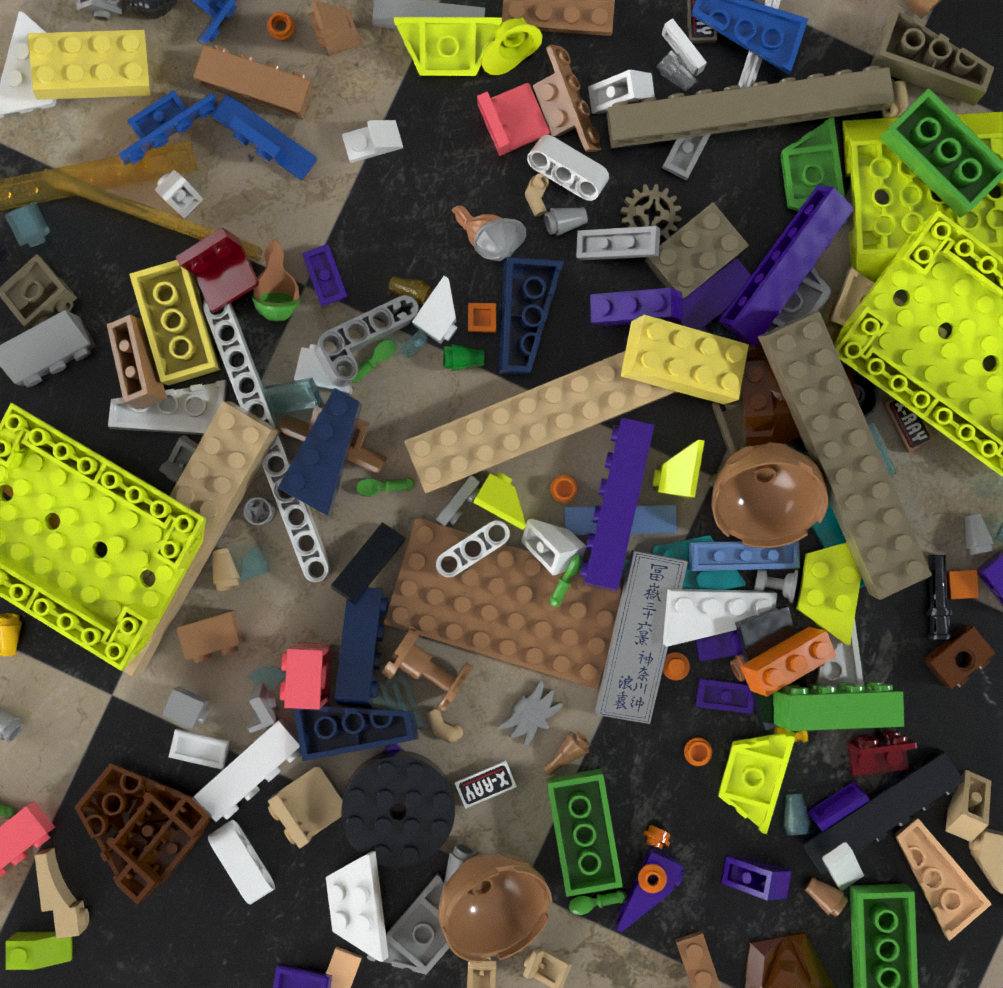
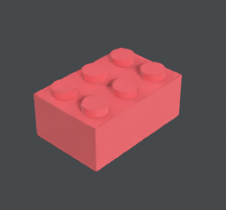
(306, 675)

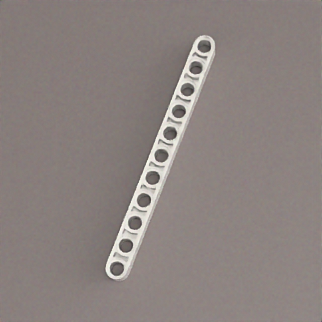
(248, 401)

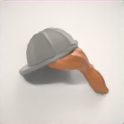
(491, 234)

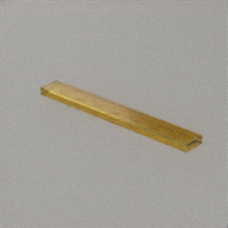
(100, 173)
(137, 209)

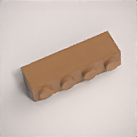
(253, 82)

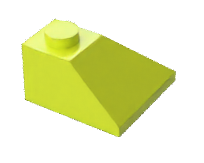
(680, 473)
(501, 499)

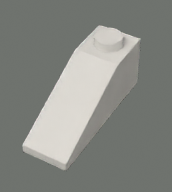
(178, 193)

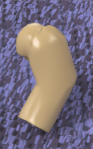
(901, 100)
(535, 192)
(442, 730)

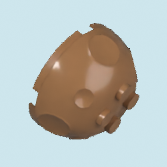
(769, 495)
(493, 906)

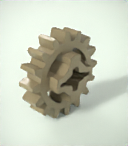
(639, 213)

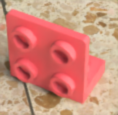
(513, 118)

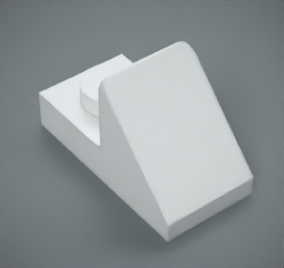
(371, 141)

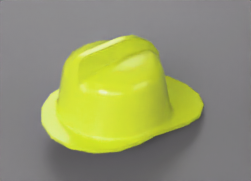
(511, 46)

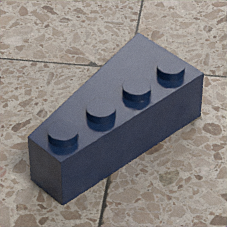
(524, 310)
(321, 459)
(359, 650)
(351, 729)

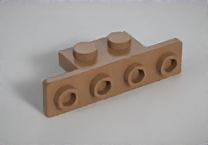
(563, 103)
(357, 454)

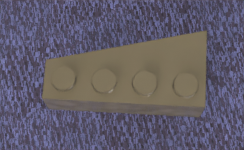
(930, 59)

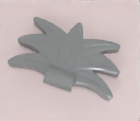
(531, 713)

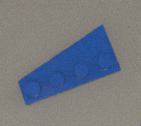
(756, 27)

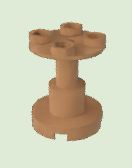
(417, 663)

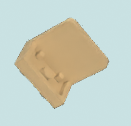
(306, 806)

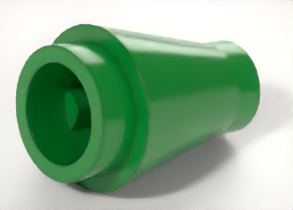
(460, 357)

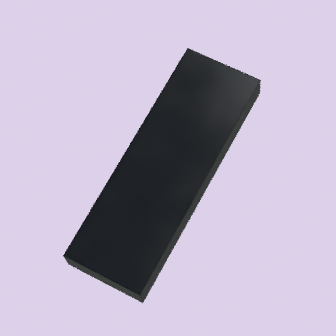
(368, 563)

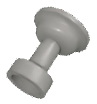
(787, 585)

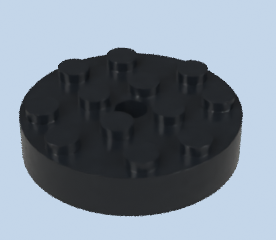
(393, 780)

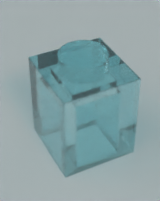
(28, 224)

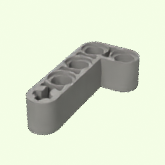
(369, 333)

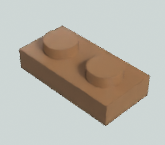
(697, 961)

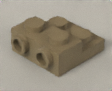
(36, 293)

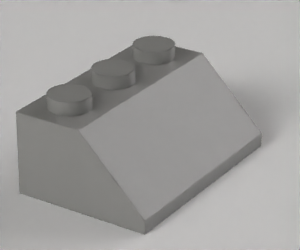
(45, 349)

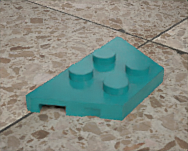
(700, 579)

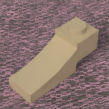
(68, 913)

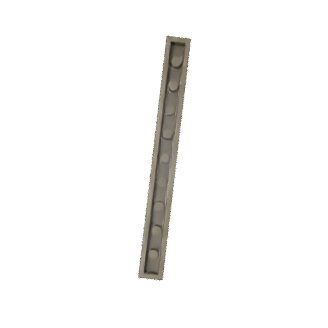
(750, 106)

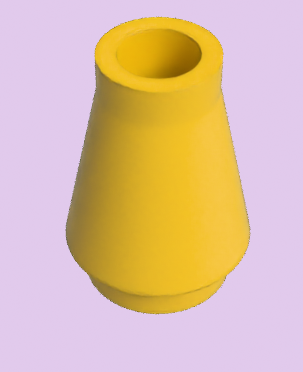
(9, 633)

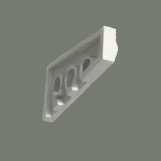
(183, 412)

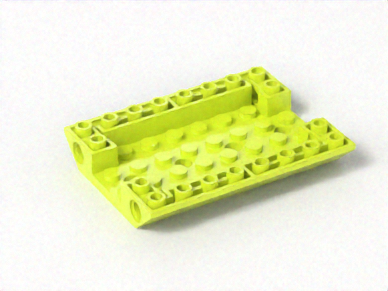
(884, 229)
(899, 348)
(57, 570)

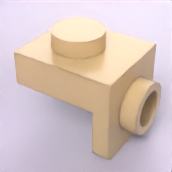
(546, 968)
(482, 974)

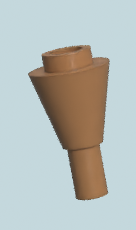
(571, 749)

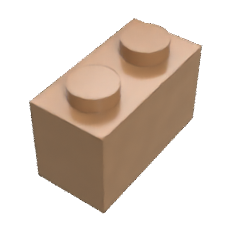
(209, 636)

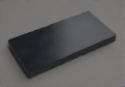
(757, 636)

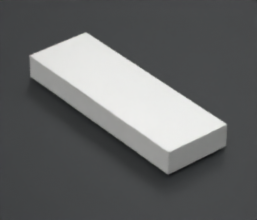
(843, 866)

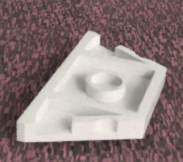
(16, 79)
(357, 906)

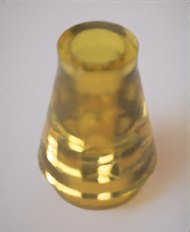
(411, 287)

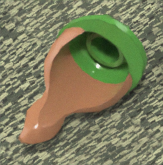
(277, 290)

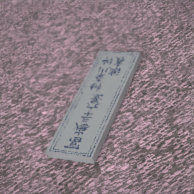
(637, 644)

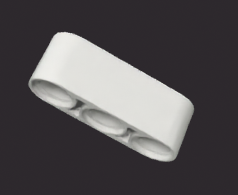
(568, 167)
(462, 558)
(241, 862)

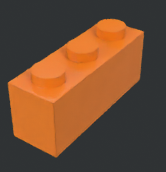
(788, 661)

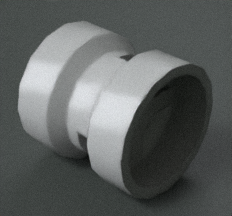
(254, 510)

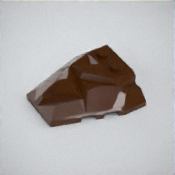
(764, 405)
(140, 827)
(785, 963)

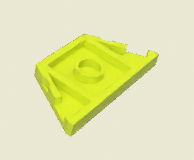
(447, 43)
(830, 590)
(756, 775)

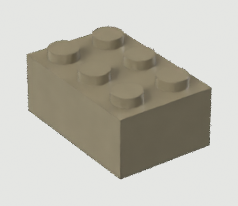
(697, 251)

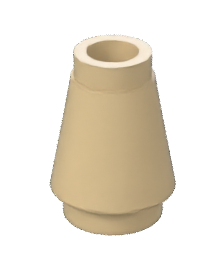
(224, 571)

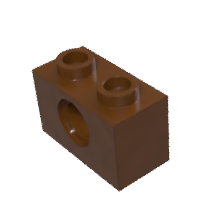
(943, 661)

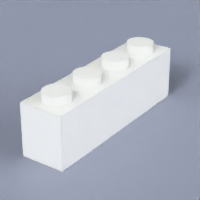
(251, 767)

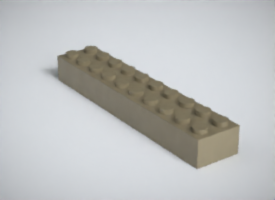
(845, 454)

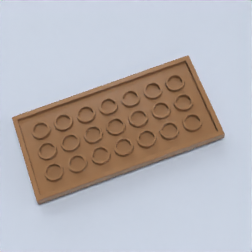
(503, 607)

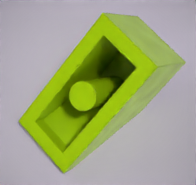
(36, 950)

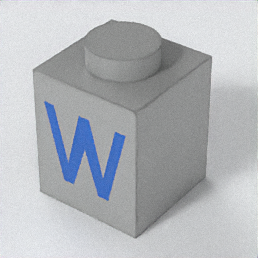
(186, 707)

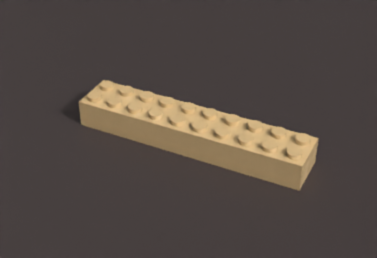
(527, 422)
(213, 488)

